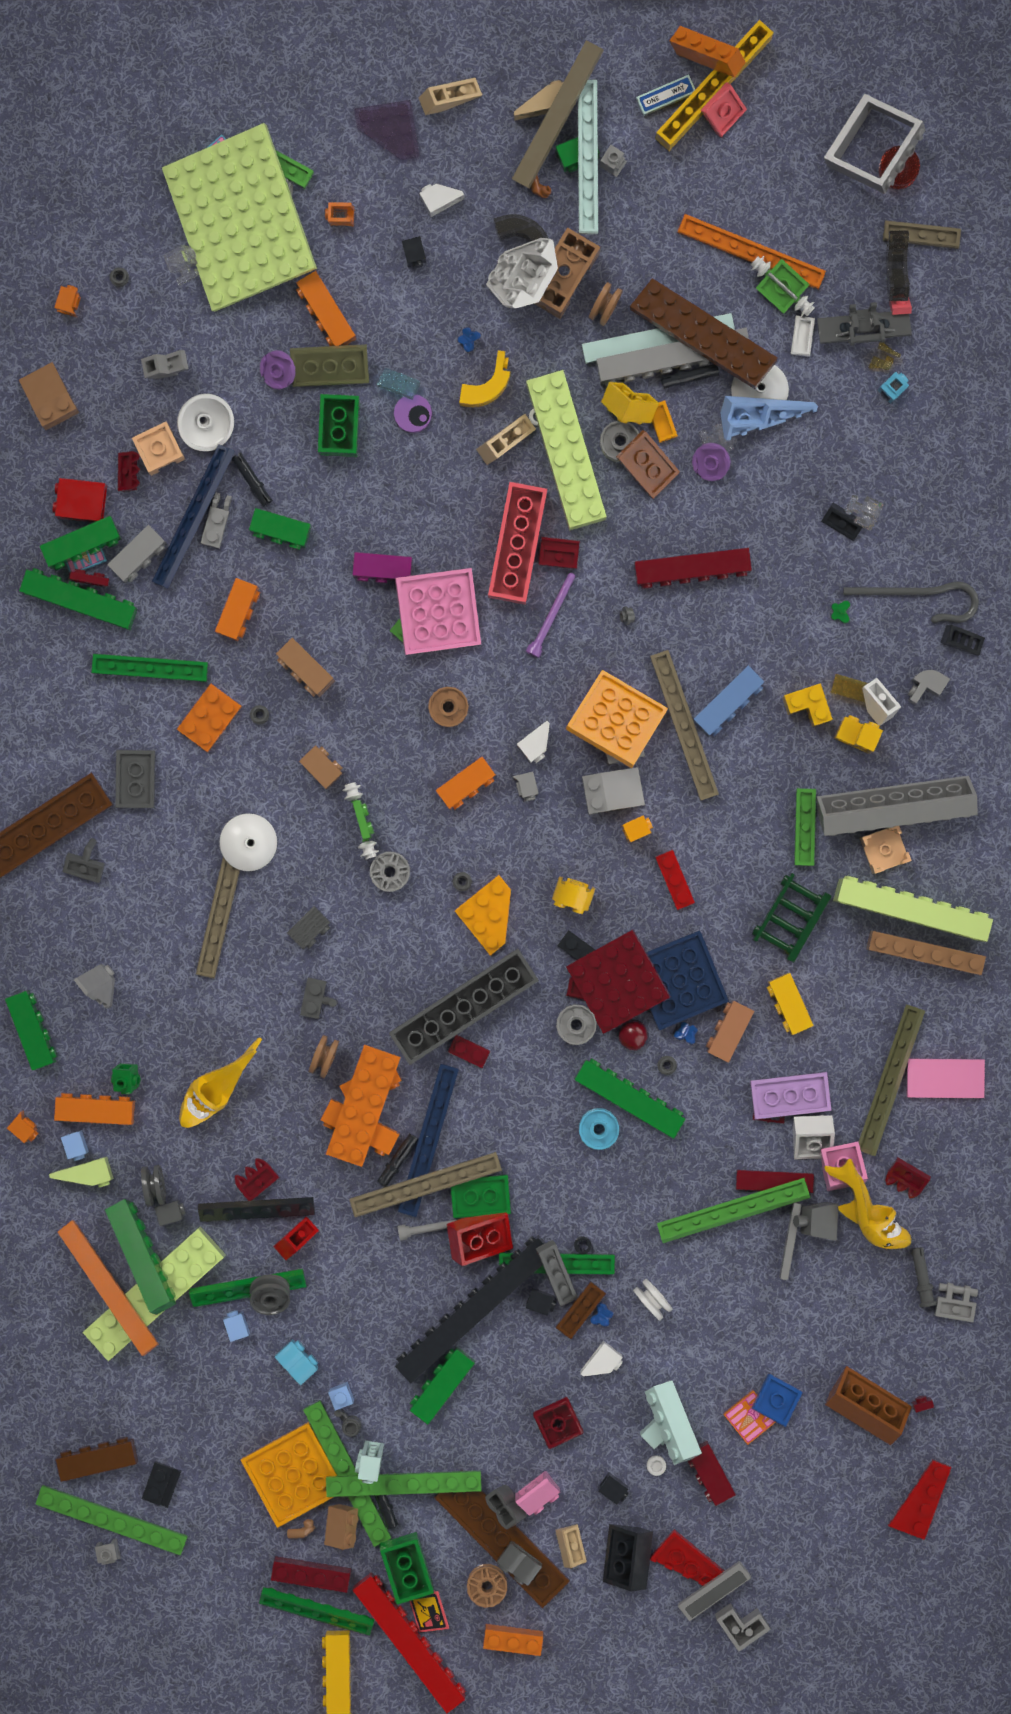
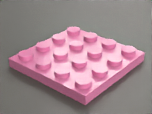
(438, 611)

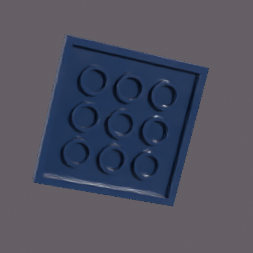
(688, 977)

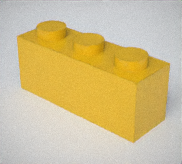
(789, 1004)

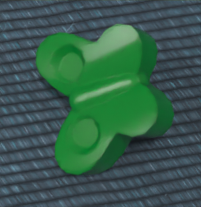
(839, 611)

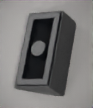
(841, 522)

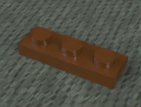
(580, 1310)

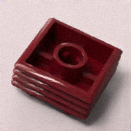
(552, 1433)

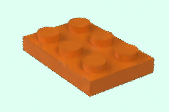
(209, 717)

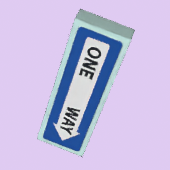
(665, 95)

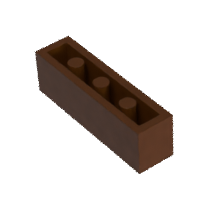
(97, 1459)

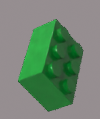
(338, 425)
(406, 1568)

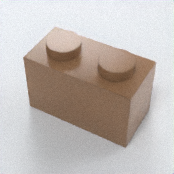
(321, 767)
(341, 1526)

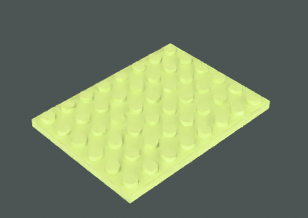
(239, 217)

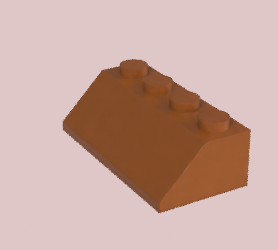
(869, 1406)

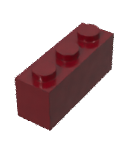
(711, 1475)

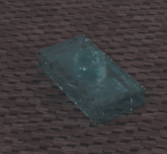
(398, 383)

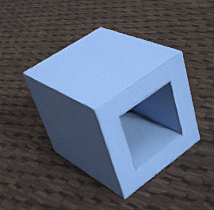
(75, 1145)
(236, 1325)
(341, 1396)

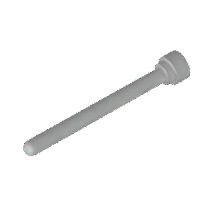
(406, 1231)

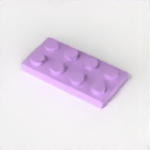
(790, 1095)

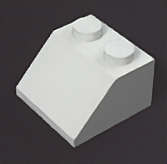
(812, 1135)

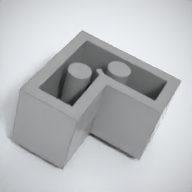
(744, 1630)

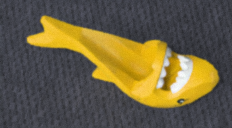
(213, 1089)
(869, 1217)

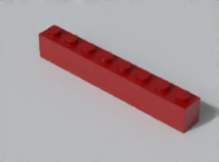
(409, 1642)

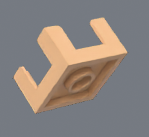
(158, 448)
(885, 849)

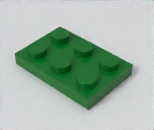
(481, 1197)

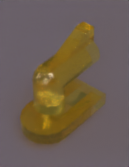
(883, 364)

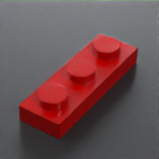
(674, 879)

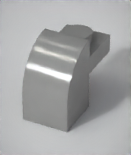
(164, 366)
(931, 681)

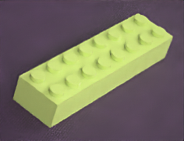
(566, 450)
(914, 910)
(183, 1268)

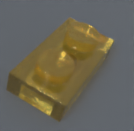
(848, 687)

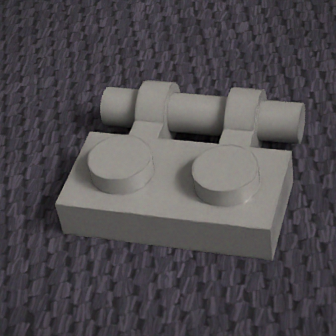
(955, 1308)

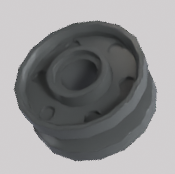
(153, 1185)
(269, 1294)

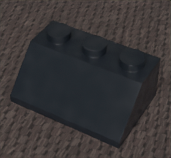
(627, 1557)

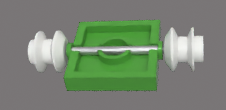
(782, 286)
(361, 812)

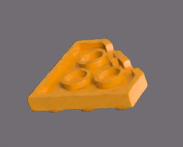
(488, 914)

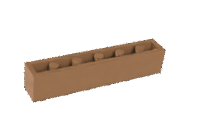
(926, 952)

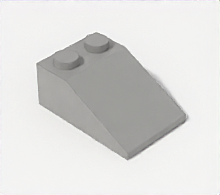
(613, 790)

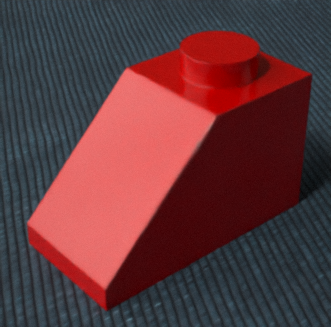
(296, 1238)

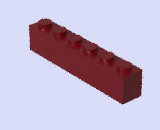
(691, 567)

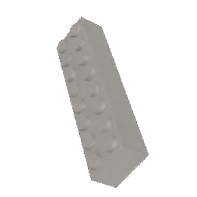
(897, 805)

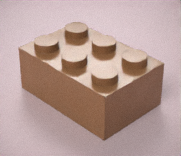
(304, 668)

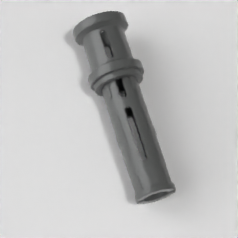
(924, 1285)

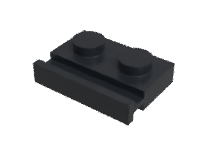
(161, 1484)

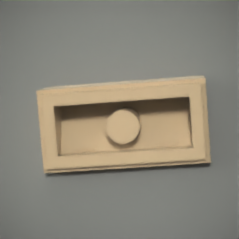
(571, 1546)

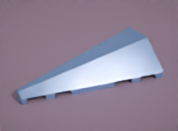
(747, 413)

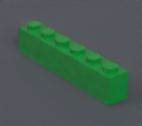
(77, 599)
(630, 1099)
(140, 1256)

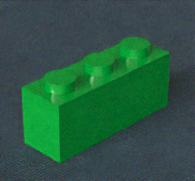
(280, 529)

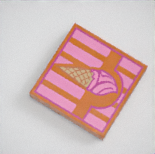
(746, 1420)

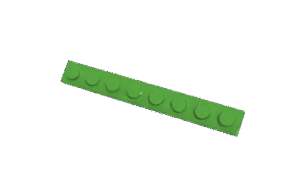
(733, 1210)
(343, 1466)
(405, 1483)
(111, 1520)

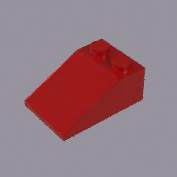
(479, 1237)

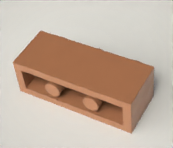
(729, 1030)

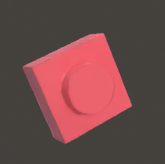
(900, 307)

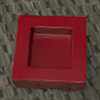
(922, 1403)

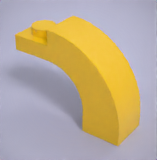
(486, 393)

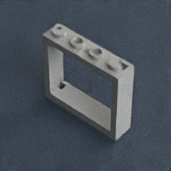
(850, 129)

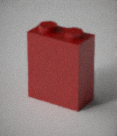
(80, 500)

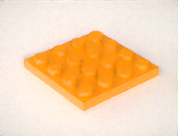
(616, 719)
(290, 1474)

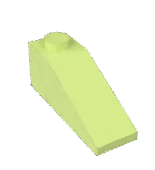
(88, 1173)

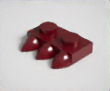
(128, 471)
(907, 1177)
(256, 1180)

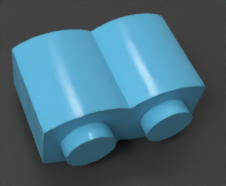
(297, 1361)

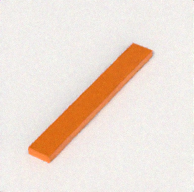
(746, 248)
(108, 1288)

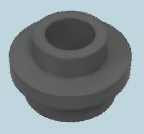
(117, 271)
(627, 615)
(264, 719)
(456, 881)
(662, 1060)

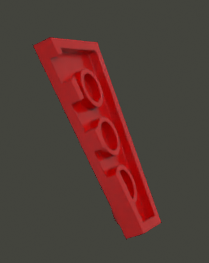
(920, 1505)
(685, 1559)

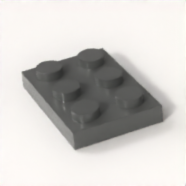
(135, 779)

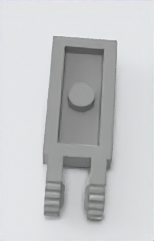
(216, 522)

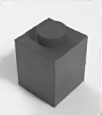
(170, 1212)

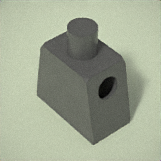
(818, 1220)

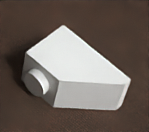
(439, 197)
(879, 702)
(535, 743)
(602, 1361)

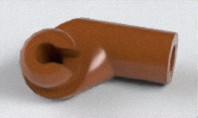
(539, 189)

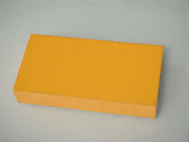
(663, 423)

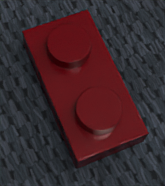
(96, 579)
(469, 1051)

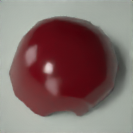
(633, 1034)

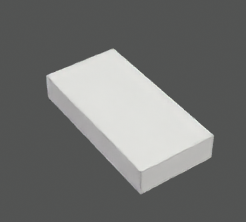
(802, 336)

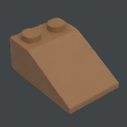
(48, 396)

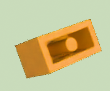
(637, 828)

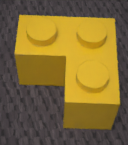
(629, 405)
(812, 700)
(858, 735)

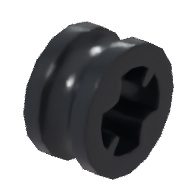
(588, 1243)

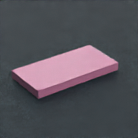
(945, 1078)

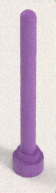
(535, 647)

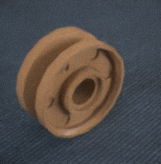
(605, 304)
(444, 695)
(323, 1056)
(489, 1597)

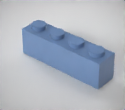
(725, 703)

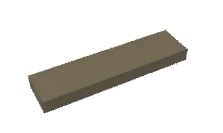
(926, 234)

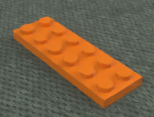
(363, 1105)

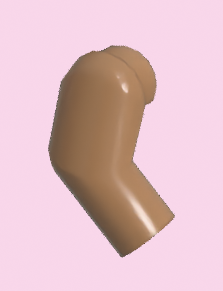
(302, 1532)

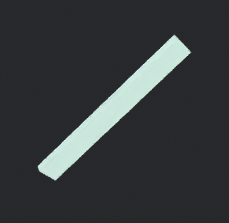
(588, 159)
(635, 342)

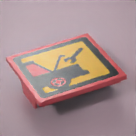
(429, 1613)

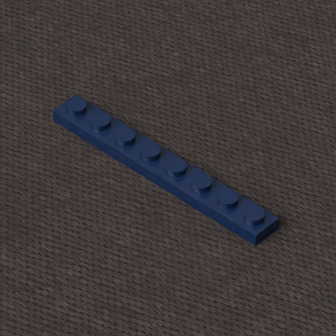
(193, 516)
(430, 1131)

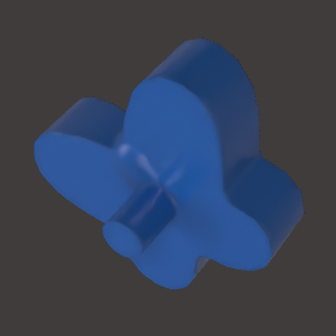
(468, 339)
(686, 1032)
(602, 1316)

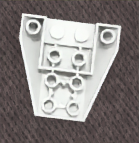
(524, 273)

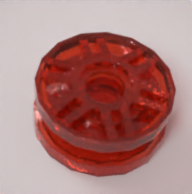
(909, 173)

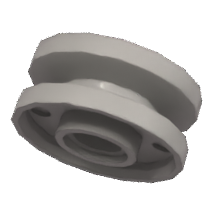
(610, 433)
(378, 875)
(573, 1036)

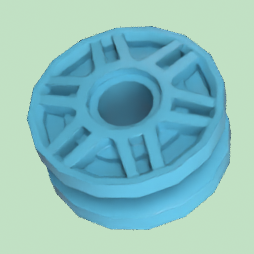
(604, 1139)

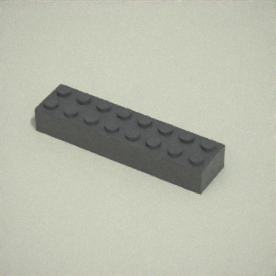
(463, 1006)

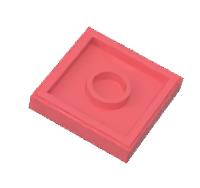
(723, 109)

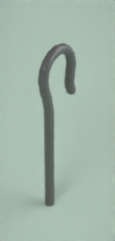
(924, 591)

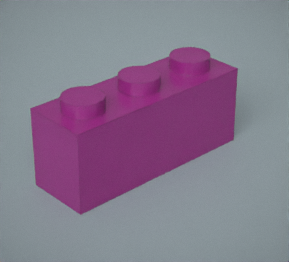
(380, 567)

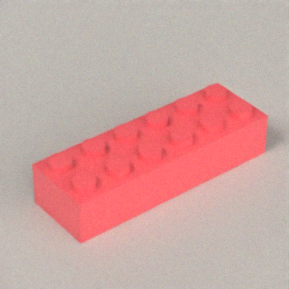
(517, 543)

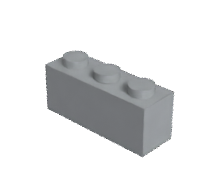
(137, 554)

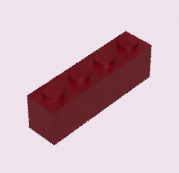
(311, 1574)

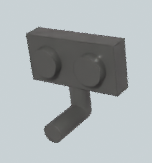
(84, 866)
(314, 998)

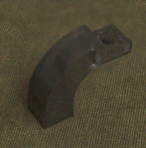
(518, 225)
(896, 266)

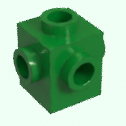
(125, 1078)

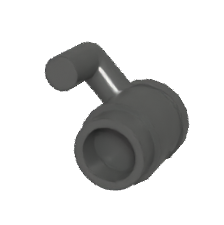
(351, 1424)

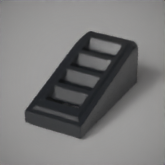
(947, 635)

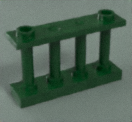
(810, 917)

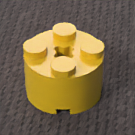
(573, 894)

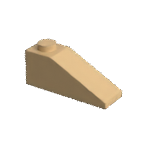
(449, 95)
(539, 103)
(506, 439)

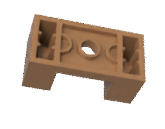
(579, 256)

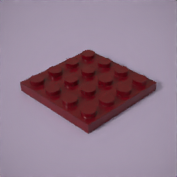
(618, 981)

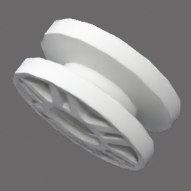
(652, 1299)

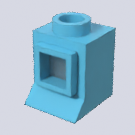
(894, 386)

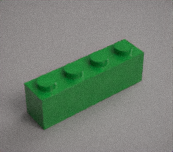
(80, 543)
(30, 1030)
(442, 1385)

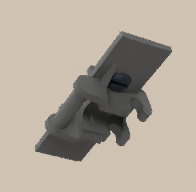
(863, 321)

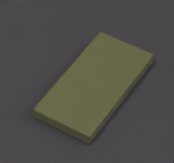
(330, 365)

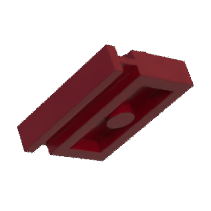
(559, 553)

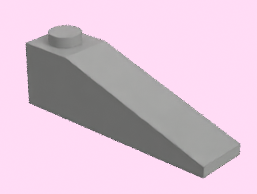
(98, 984)

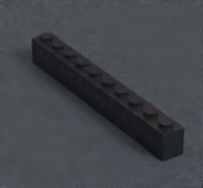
(471, 1311)

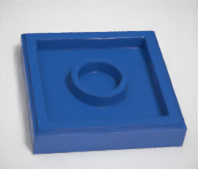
(776, 1400)

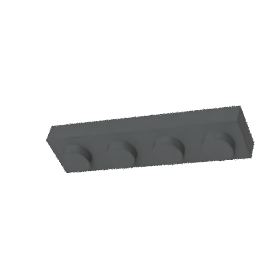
(556, 1273)

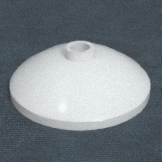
(774, 382)
(216, 427)
(235, 837)

